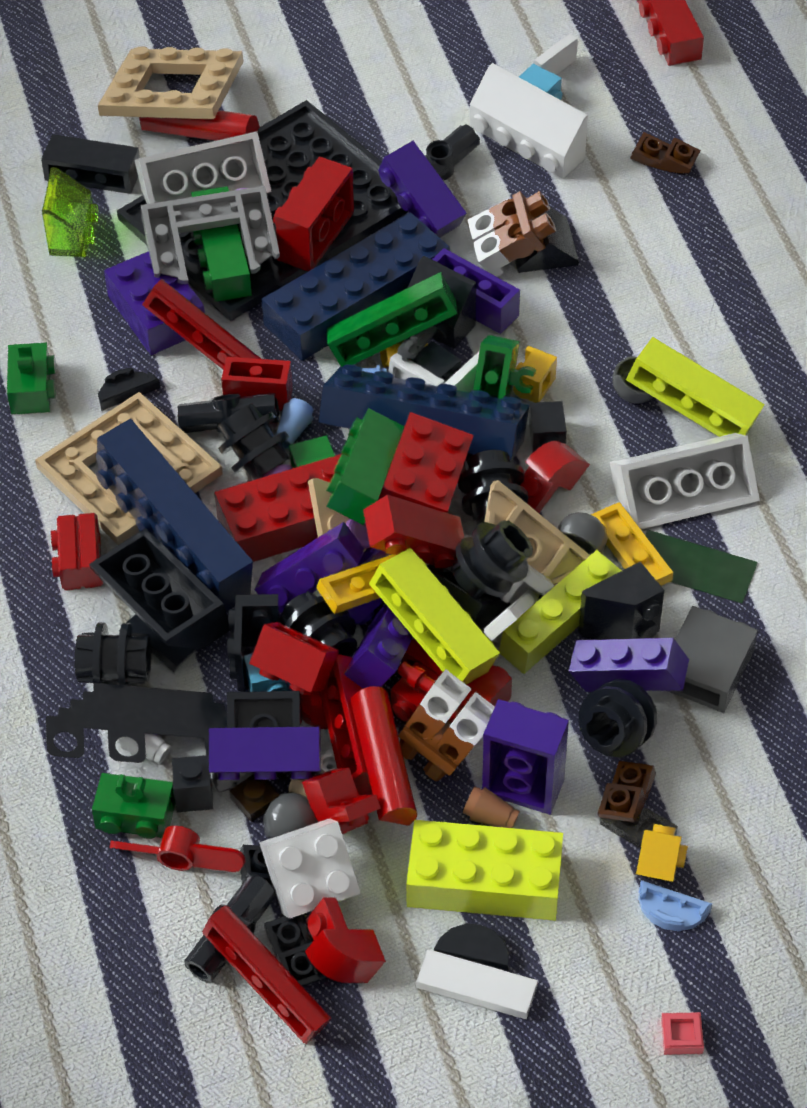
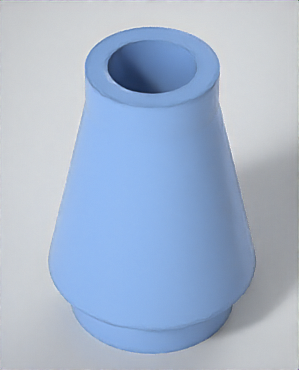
(294, 419)

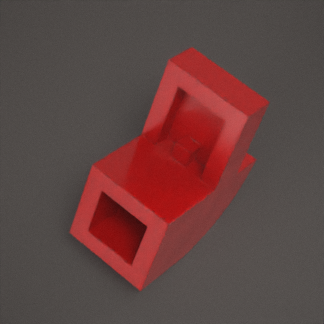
(549, 468)
(336, 797)
(339, 951)

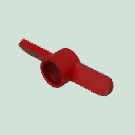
(182, 851)

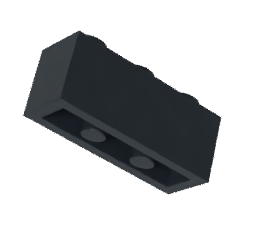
(92, 162)

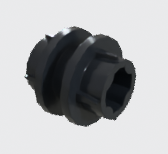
(253, 441)
(480, 473)
(492, 559)
(315, 619)
(113, 657)
(617, 718)

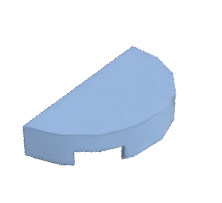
(670, 908)

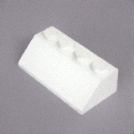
(529, 121)
(211, 165)
(686, 480)

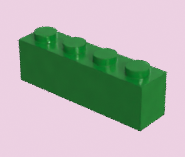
(223, 258)
(391, 320)
(363, 465)

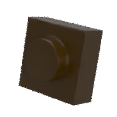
(253, 797)

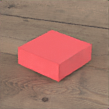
(682, 1033)

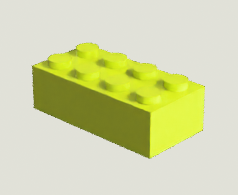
(484, 870)

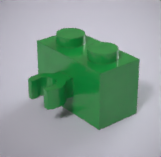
(497, 368)
(29, 378)
(133, 805)

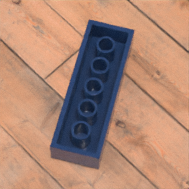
(348, 284)
(492, 421)
(171, 511)

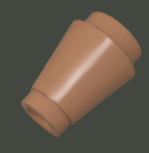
(490, 809)

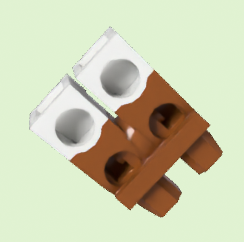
(510, 231)
(438, 738)

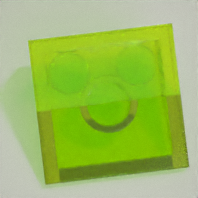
(68, 216)

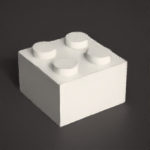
(309, 866)

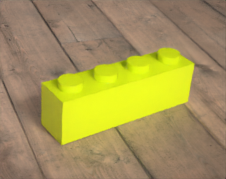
(693, 390)
(553, 615)
(433, 617)

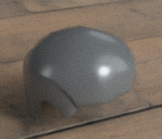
(624, 388)
(585, 531)
(287, 814)

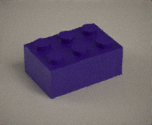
(128, 288)
(525, 755)

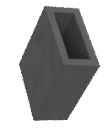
(717, 656)

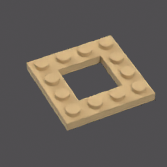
(128, 99)
(69, 462)

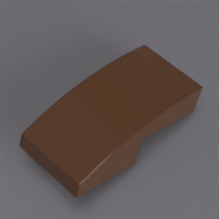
(672, 157)
(627, 792)

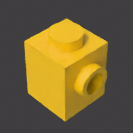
(661, 853)

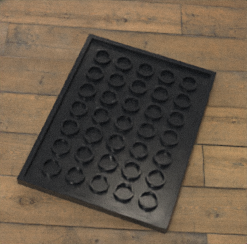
(288, 148)

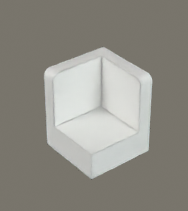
(533, 581)

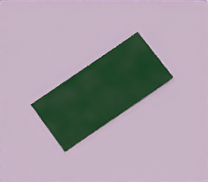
(704, 567)

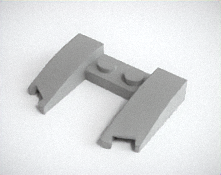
(244, 207)

